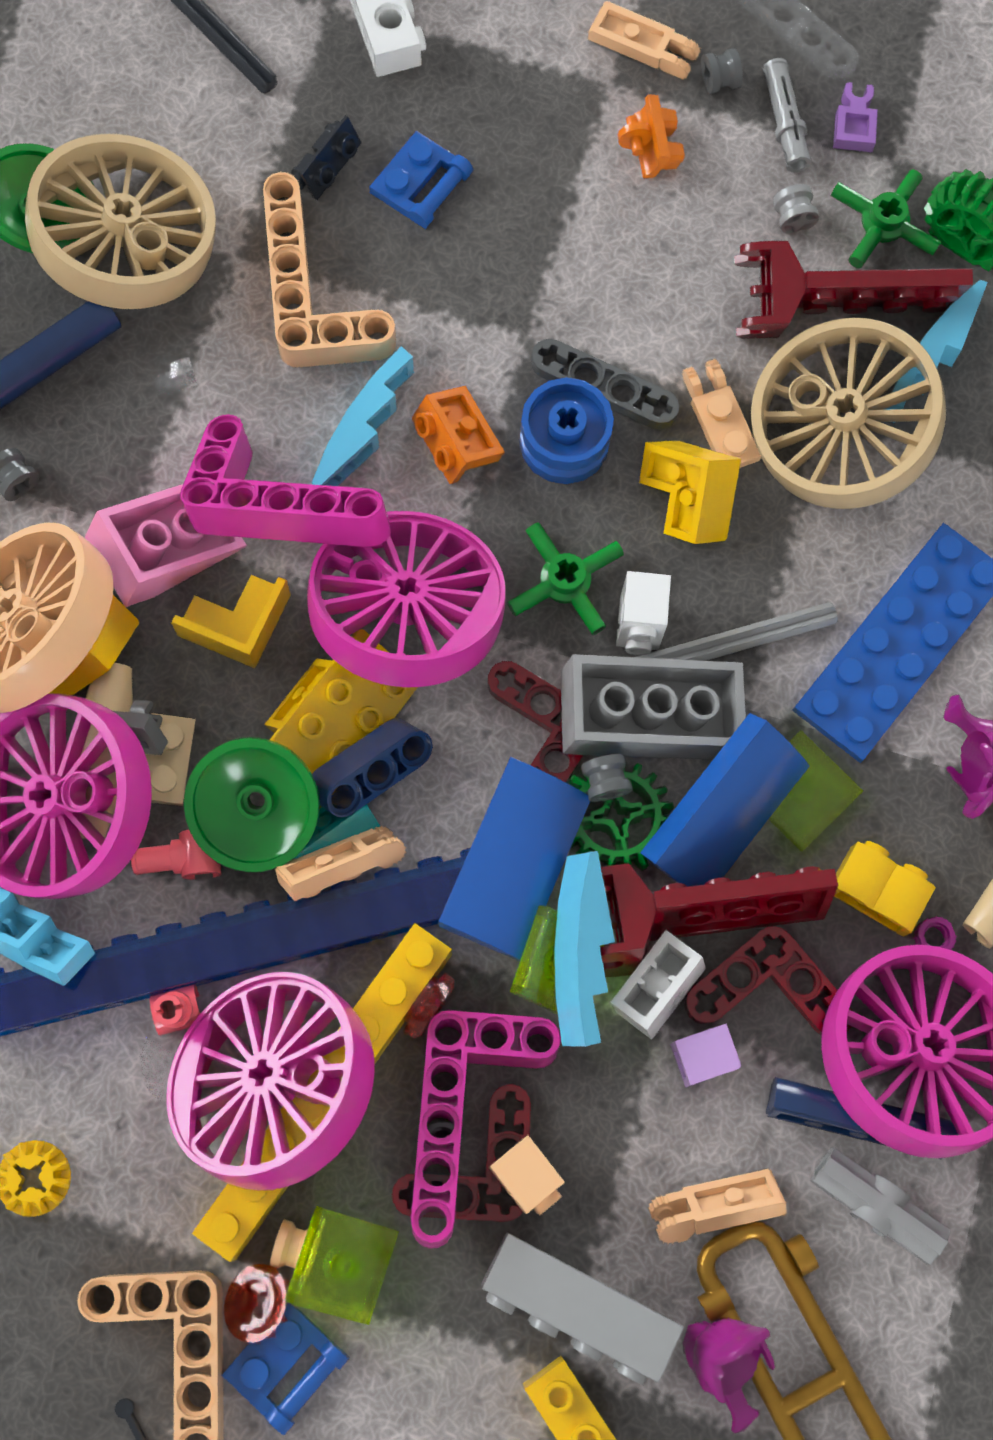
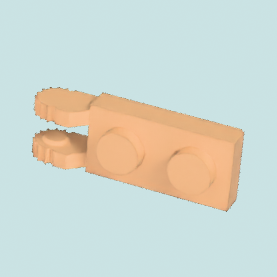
(643, 39)
(721, 415)
(340, 862)
(717, 1205)

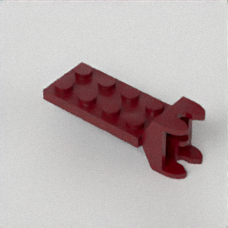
(787, 287)
(706, 908)

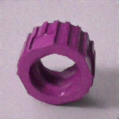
(942, 925)

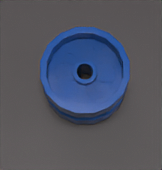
(566, 430)

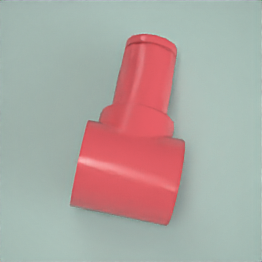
(181, 856)
(174, 1009)

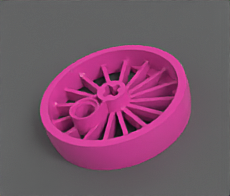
(408, 600)
(58, 797)
(906, 1035)
(269, 1080)

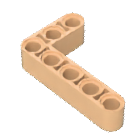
(295, 289)
(187, 1318)

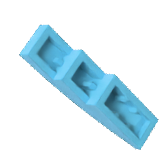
(946, 336)
(356, 433)
(580, 930)
(37, 944)

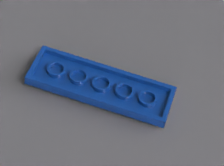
(899, 643)

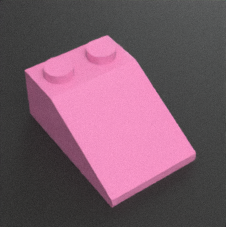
(154, 545)

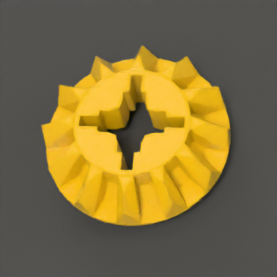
(54, 1175)

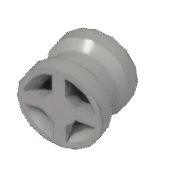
(796, 208)

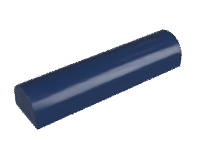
(54, 349)
(823, 1111)

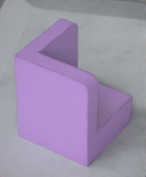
(705, 1055)

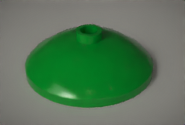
(16, 170)
(234, 828)

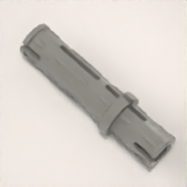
(790, 128)

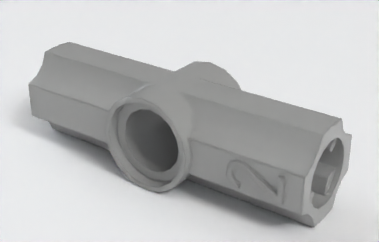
(881, 1206)

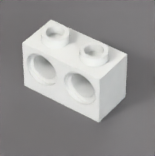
(643, 612)

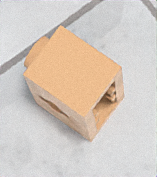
(528, 1177)

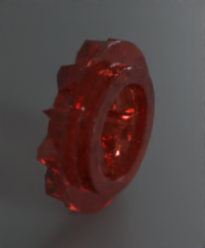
(428, 1004)
(242, 1299)

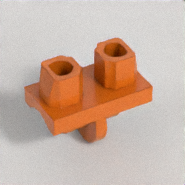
(647, 137)

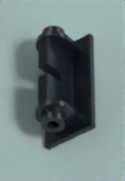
(332, 152)

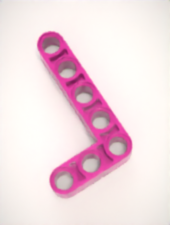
(228, 505)
(450, 1103)

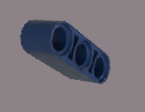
(389, 762)

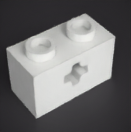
(658, 984)

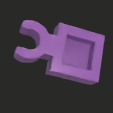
(855, 121)

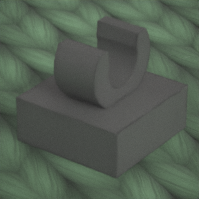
(145, 726)

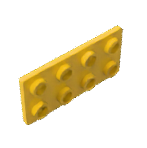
(333, 710)

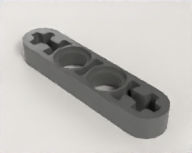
(607, 378)

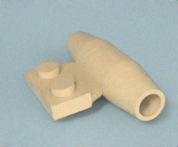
(166, 770)

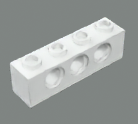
(390, 34)

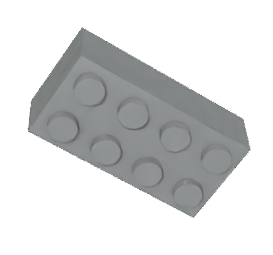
(650, 706)
(582, 1307)

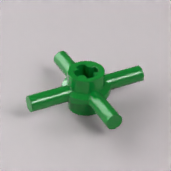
(885, 218)
(561, 590)

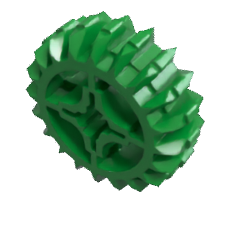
(963, 216)
(636, 811)

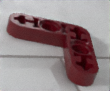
(540, 686)
(778, 970)
(493, 1210)

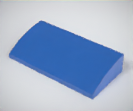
(727, 804)
(514, 859)

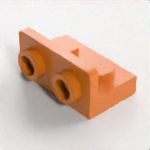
(456, 432)

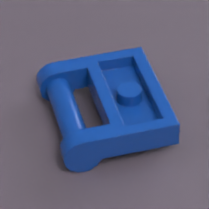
(411, 172)
(265, 1364)

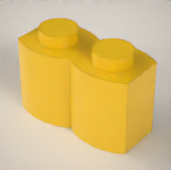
(882, 888)

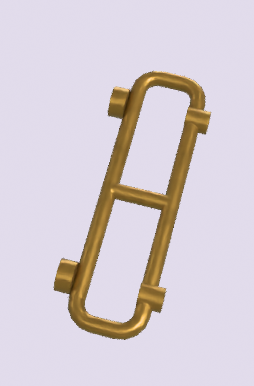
(793, 1261)

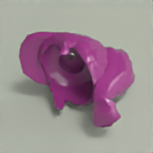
(976, 758)
(724, 1360)

